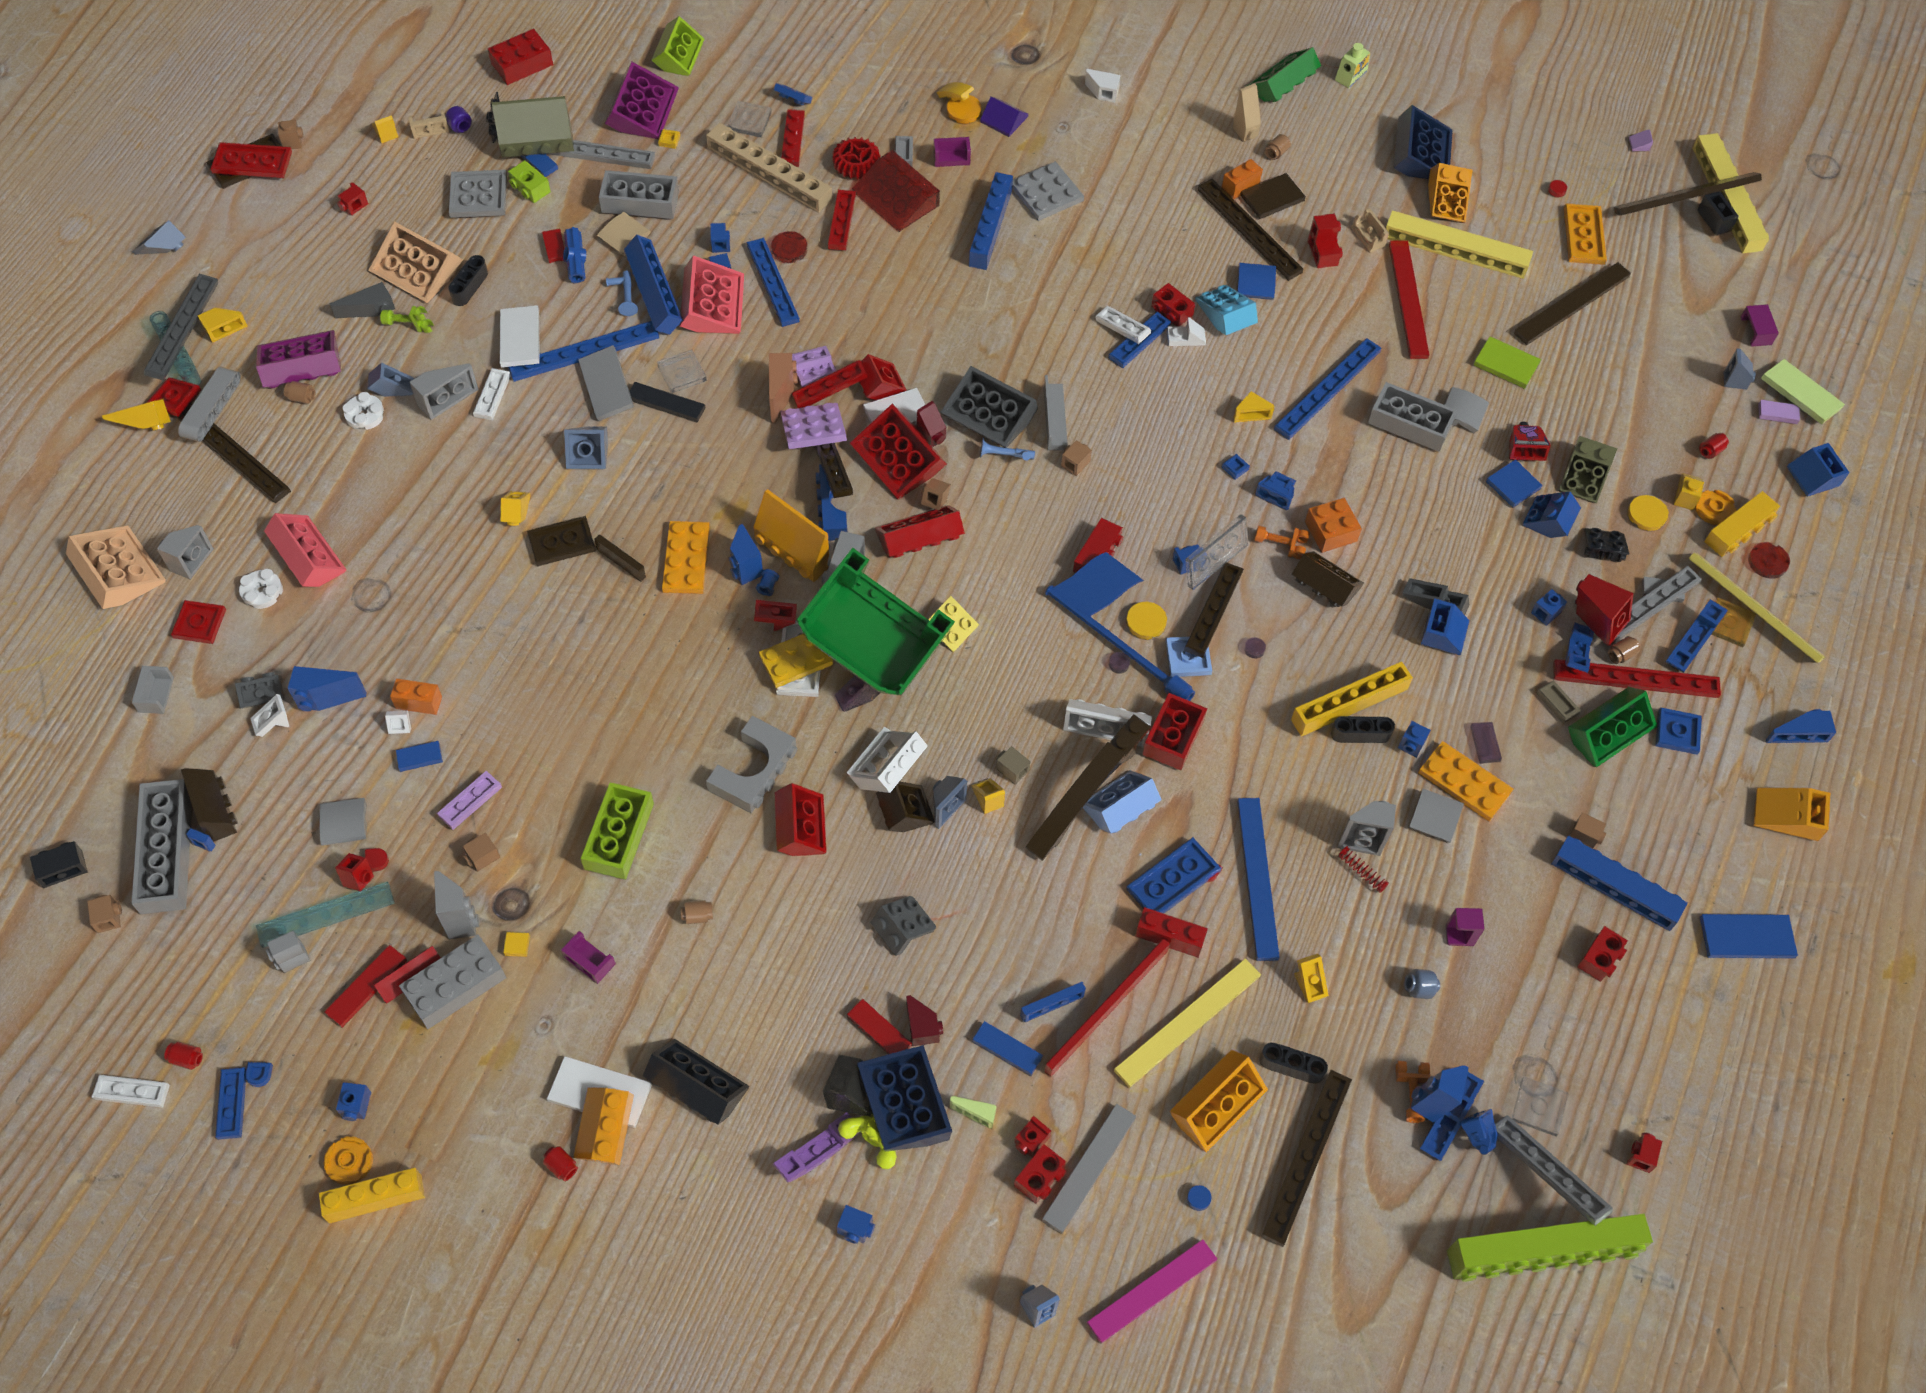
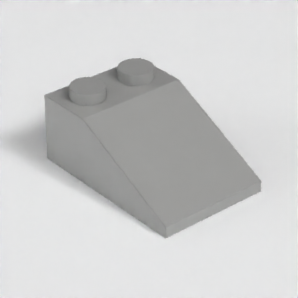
(443, 388)

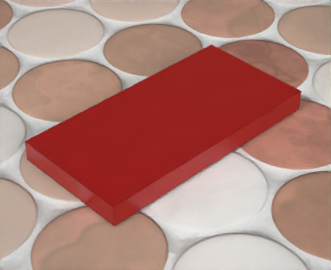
(251, 160)

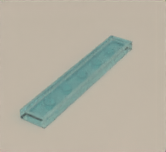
(327, 913)

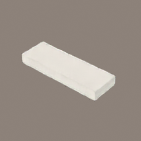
(1123, 324)
(492, 394)
(130, 1091)

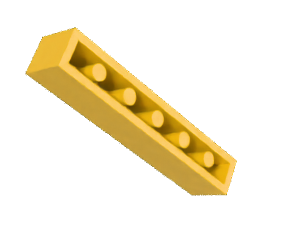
(1351, 698)

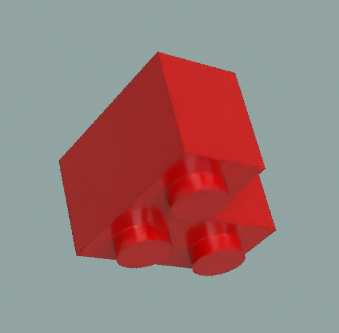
(1324, 240)

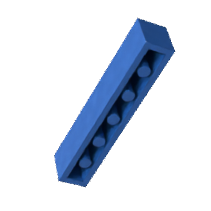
(990, 221)
(653, 284)
(1619, 883)

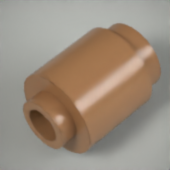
(1277, 147)
(299, 392)
(1624, 650)
(696, 912)

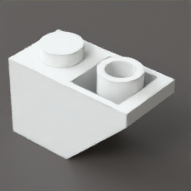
(1103, 84)

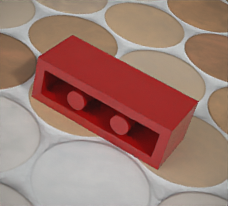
(1102, 539)
(1179, 933)

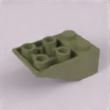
(1587, 469)

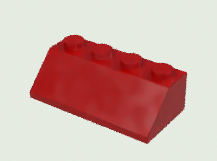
(920, 531)

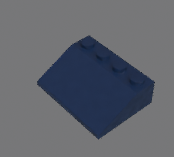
(1421, 143)
(905, 1100)

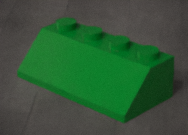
(1286, 74)
(1613, 725)

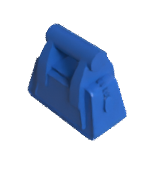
(1277, 490)
(1481, 1130)

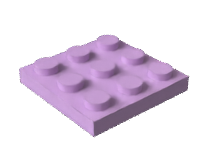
(813, 425)

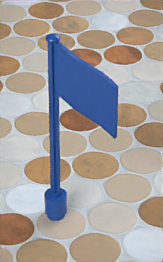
(1096, 588)

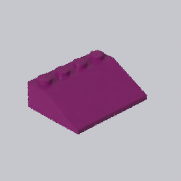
(641, 103)
(298, 359)

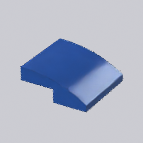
(1256, 281)

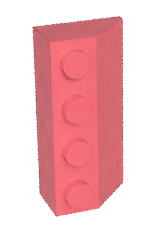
(304, 549)

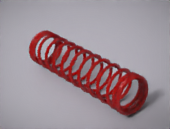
(1380, 888)

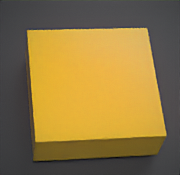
(669, 138)
(516, 944)

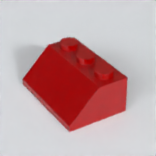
(800, 821)

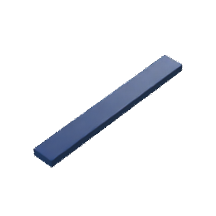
(570, 354)
(1327, 389)
(1258, 880)

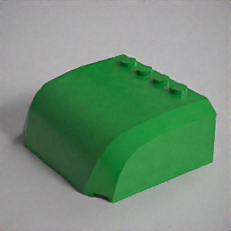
(871, 628)

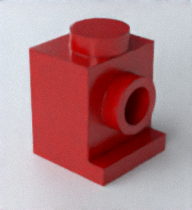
(352, 199)
(1028, 1146)
(1645, 1152)

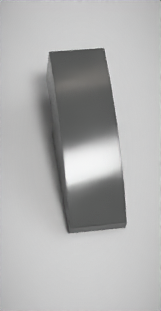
(1425, 592)

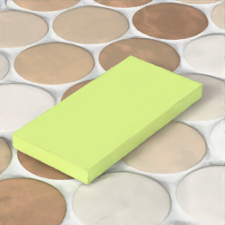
(1802, 391)

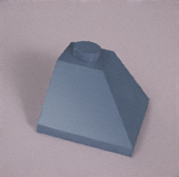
(161, 240)
(586, 447)
(948, 797)

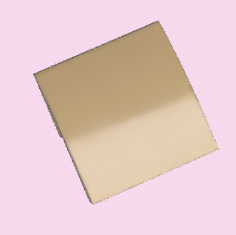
(621, 231)

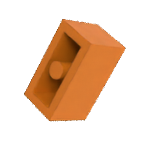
(1242, 178)
(416, 696)

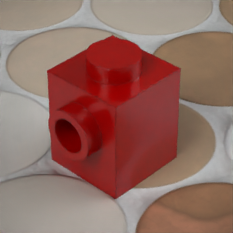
(354, 872)

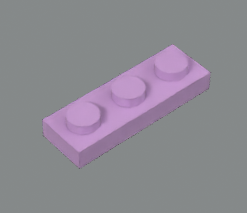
(469, 800)

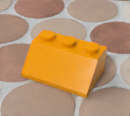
(603, 1125)

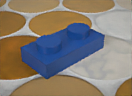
(786, 92)

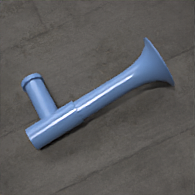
(626, 308)
(1020, 453)

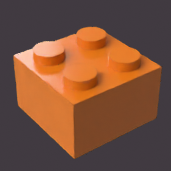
(1333, 525)

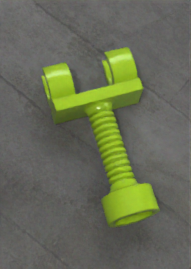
(420, 322)

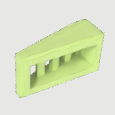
(978, 1111)

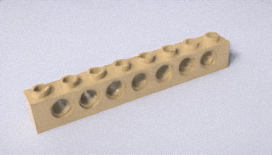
(769, 167)

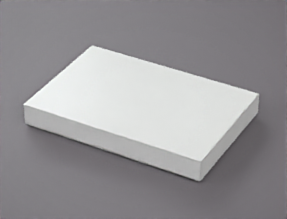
(906, 401)

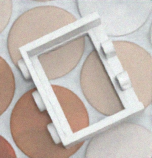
(885, 780)

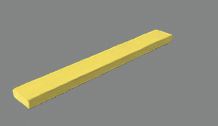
(1757, 608)
(1187, 1023)

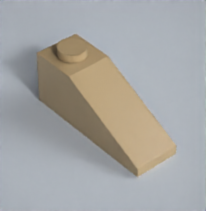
(1247, 113)

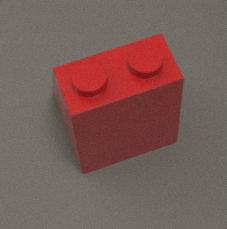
(1603, 607)

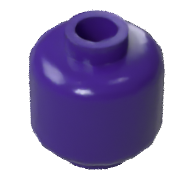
(458, 119)

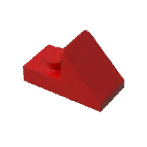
(779, 613)

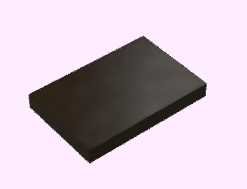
(1273, 196)
(561, 541)

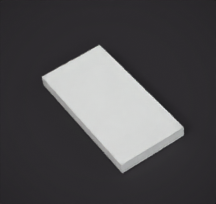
(519, 336)
(806, 685)
(576, 1076)

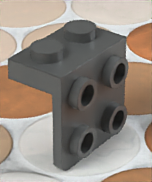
(901, 923)

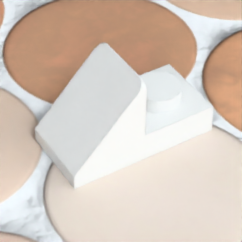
(1187, 335)
(269, 715)

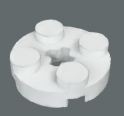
(362, 402)
(256, 579)

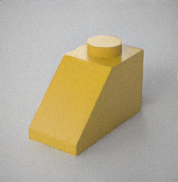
(221, 322)
(1688, 491)
(514, 507)

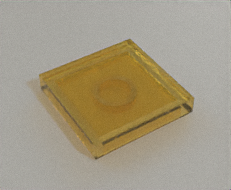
(1735, 624)

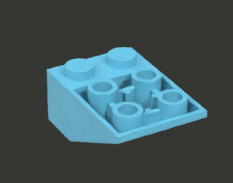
(1228, 309)

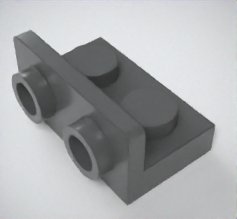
(258, 691)

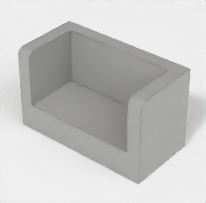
(152, 689)

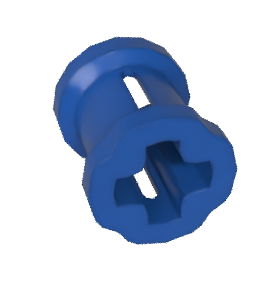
(767, 582)

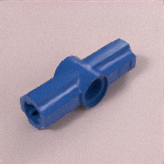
(574, 255)

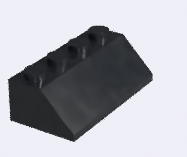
(695, 1081)

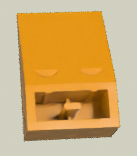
(1449, 192)
(1793, 811)

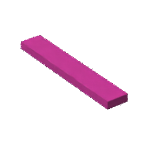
(1151, 1291)

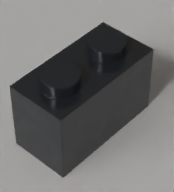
(1717, 213)
(58, 864)

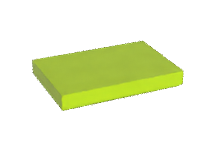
(1507, 362)

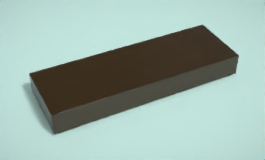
(620, 557)

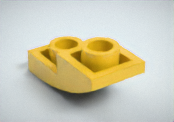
(955, 91)

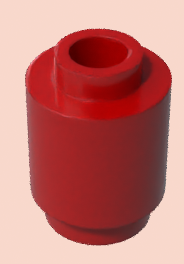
(1713, 445)
(183, 1055)
(560, 1163)

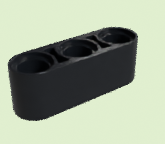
(468, 280)
(1354, 735)
(1304, 1060)

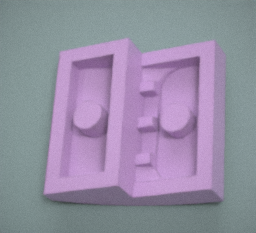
(813, 365)

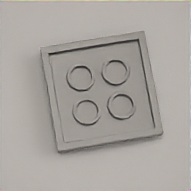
(1047, 191)
(478, 193)

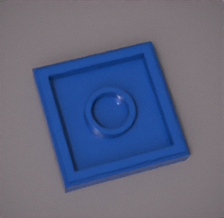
(1514, 483)
(1678, 731)

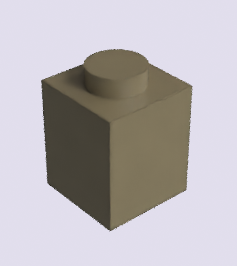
(1013, 765)

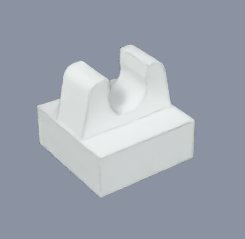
(398, 722)

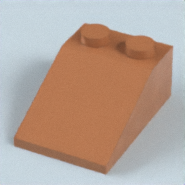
(781, 382)

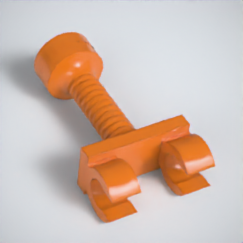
(1298, 535)
(1413, 1079)

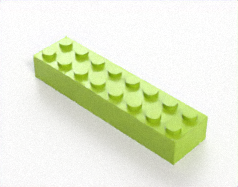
(1549, 1247)

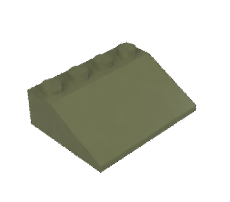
(533, 126)

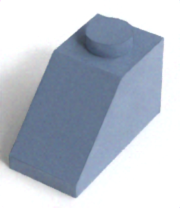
(1739, 371)
(389, 381)

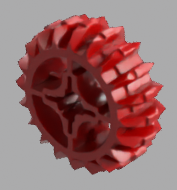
(854, 157)

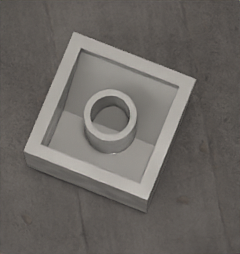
(185, 550)

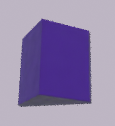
(1002, 116)

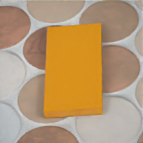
(1585, 234)

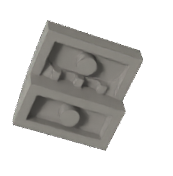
(1469, 406)
(1436, 815)
(343, 821)

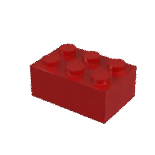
(520, 56)
(1174, 731)

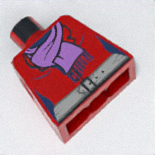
(1528, 443)

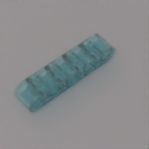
(183, 362)

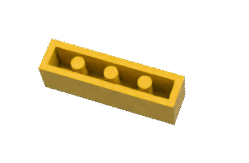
(1742, 524)
(371, 1195)

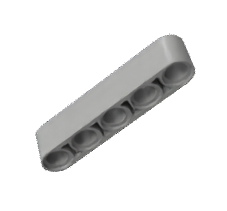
(209, 404)

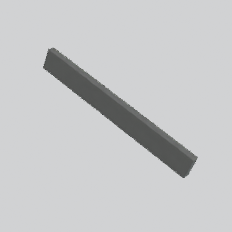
(181, 327)

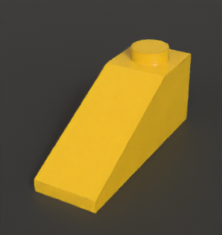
(143, 416)

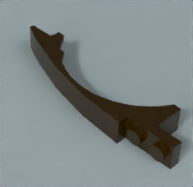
(1110, 757)

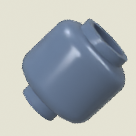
(1422, 984)

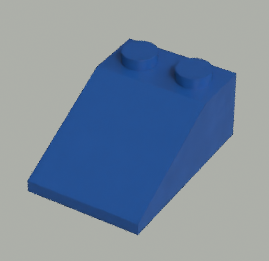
(324, 688)

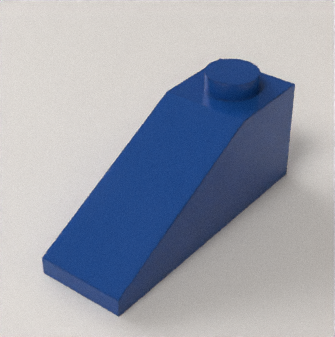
(1811, 727)

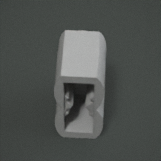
(287, 952)

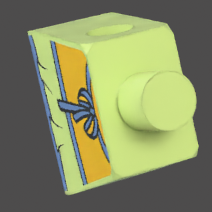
(1353, 65)

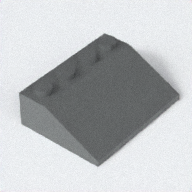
(990, 407)

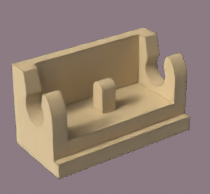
(429, 126)
(1370, 231)

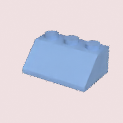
(1122, 801)

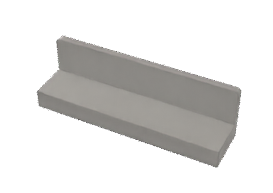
(1055, 416)

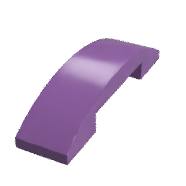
(812, 1153)

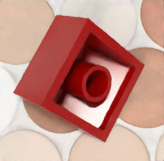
(882, 378)

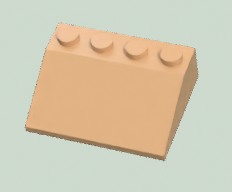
(414, 263)
(113, 565)

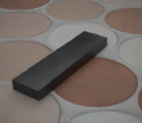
(666, 402)

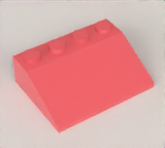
(711, 297)

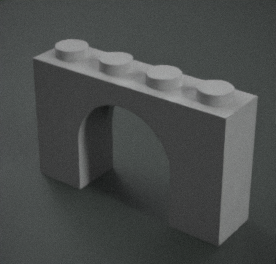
(749, 791)

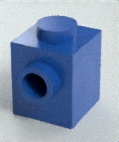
(1549, 607)
(1414, 739)
(353, 1101)
(855, 1225)

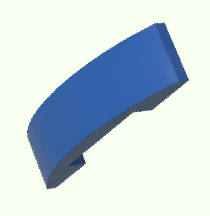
(1696, 636)
(1579, 647)

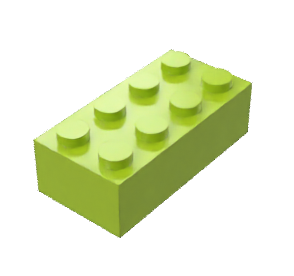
(617, 831)

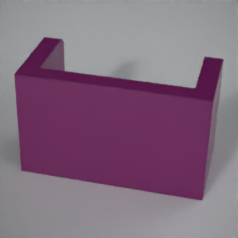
(952, 151)
(1762, 324)
(1465, 927)
(587, 958)

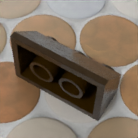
(1326, 579)
(210, 803)

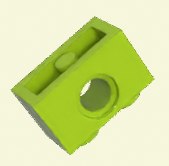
(529, 181)

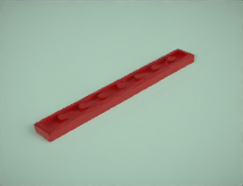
(1409, 299)
(1640, 678)
(1106, 1008)

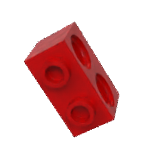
(1173, 304)
(1600, 952)
(1035, 1171)

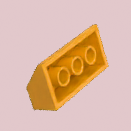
(1219, 1099)

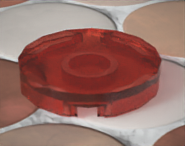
(789, 247)
(1769, 560)

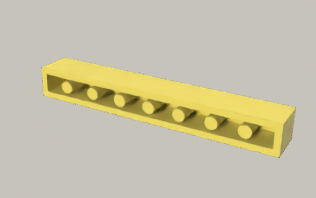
(1718, 166)
(1459, 244)

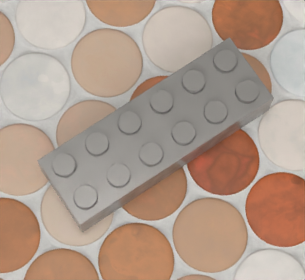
(162, 847)

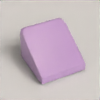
(1641, 141)

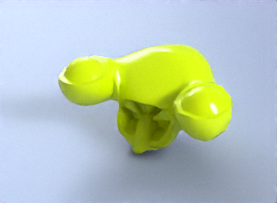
(866, 1125)

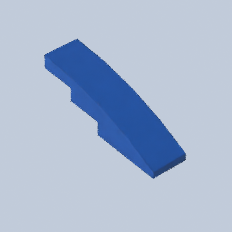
(1445, 1128)

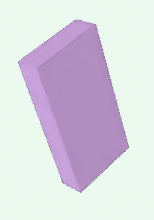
(1779, 412)

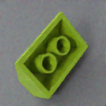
(678, 48)

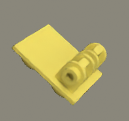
(963, 625)

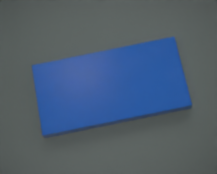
(1174, 877)
(1748, 936)

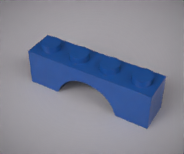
(833, 519)

